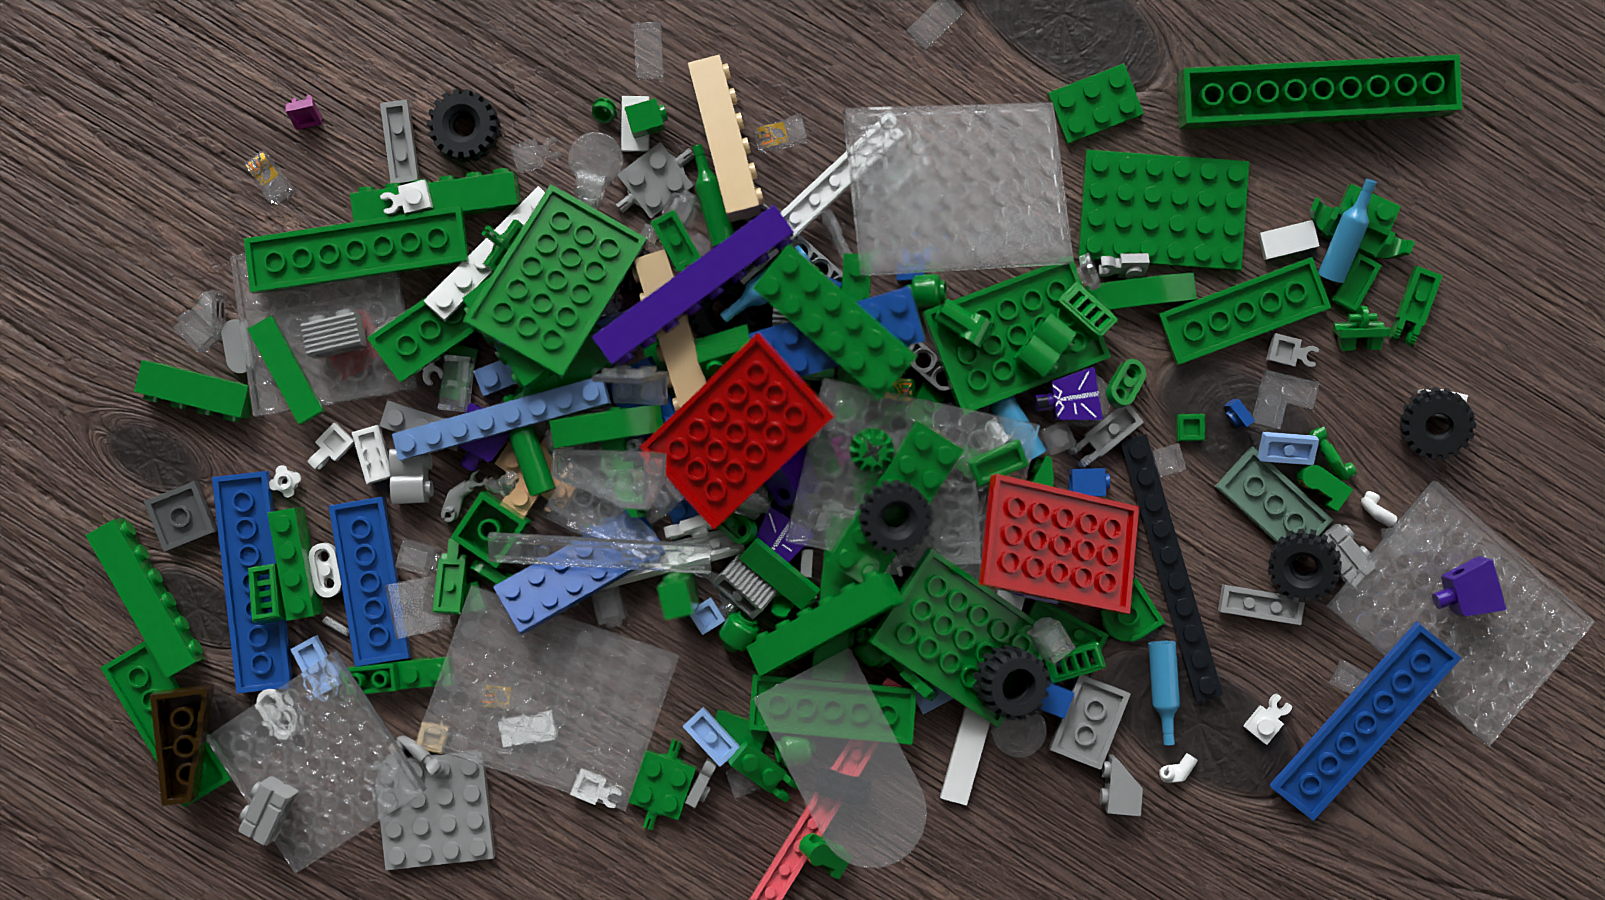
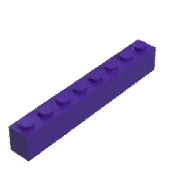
(693, 286)

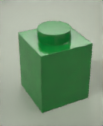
(646, 117)

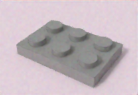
(1090, 721)

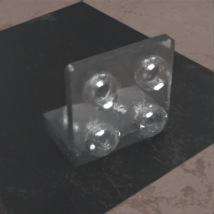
(636, 385)

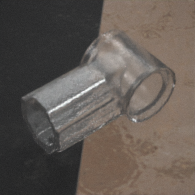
(590, 188)

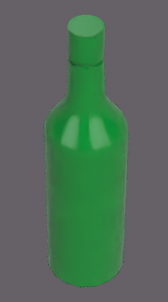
(711, 200)
(530, 459)

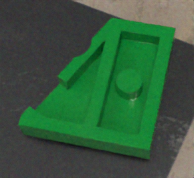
(923, 686)

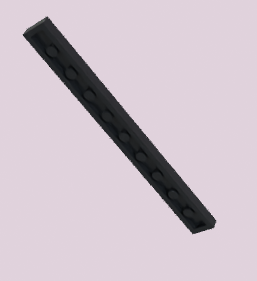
(1170, 567)

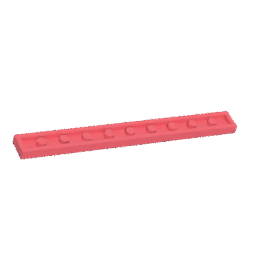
(789, 859)

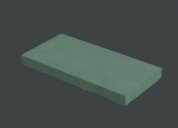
(1270, 498)

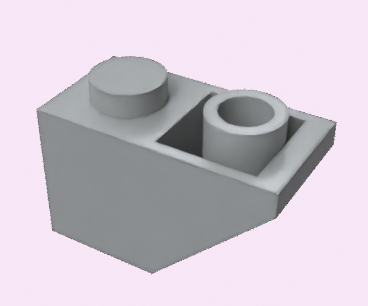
(1121, 790)

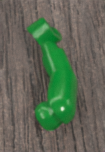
(1342, 471)

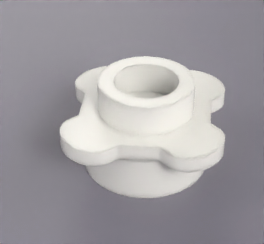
(292, 481)

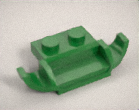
(1378, 238)

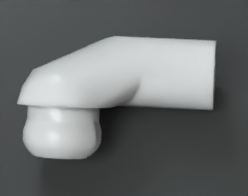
(1380, 514)
(1178, 772)

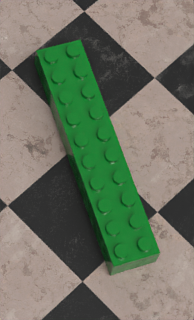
(1319, 91)

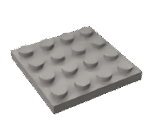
(445, 821)

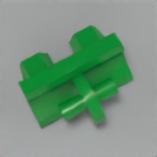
(1361, 325)

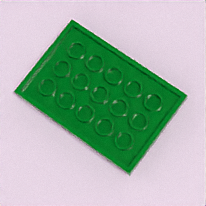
(1165, 207)
(555, 281)
(1014, 310)
(949, 628)

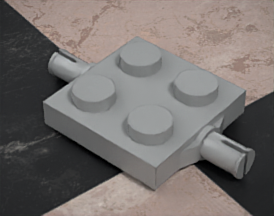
(654, 179)

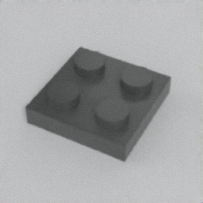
(180, 516)

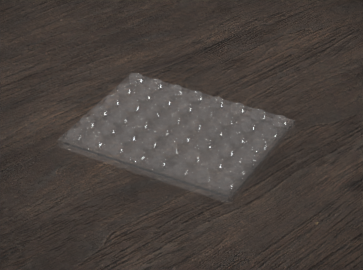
(957, 187)
(835, 487)
(1501, 652)
(548, 704)

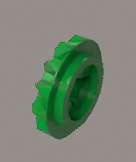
(859, 447)

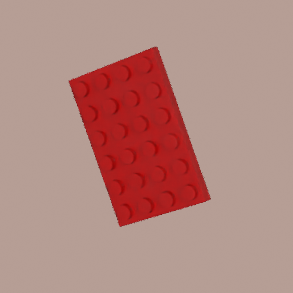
(738, 430)
(1059, 545)

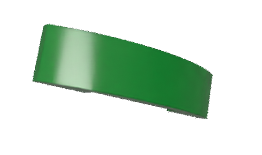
(1146, 291)
(606, 425)

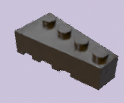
(180, 740)

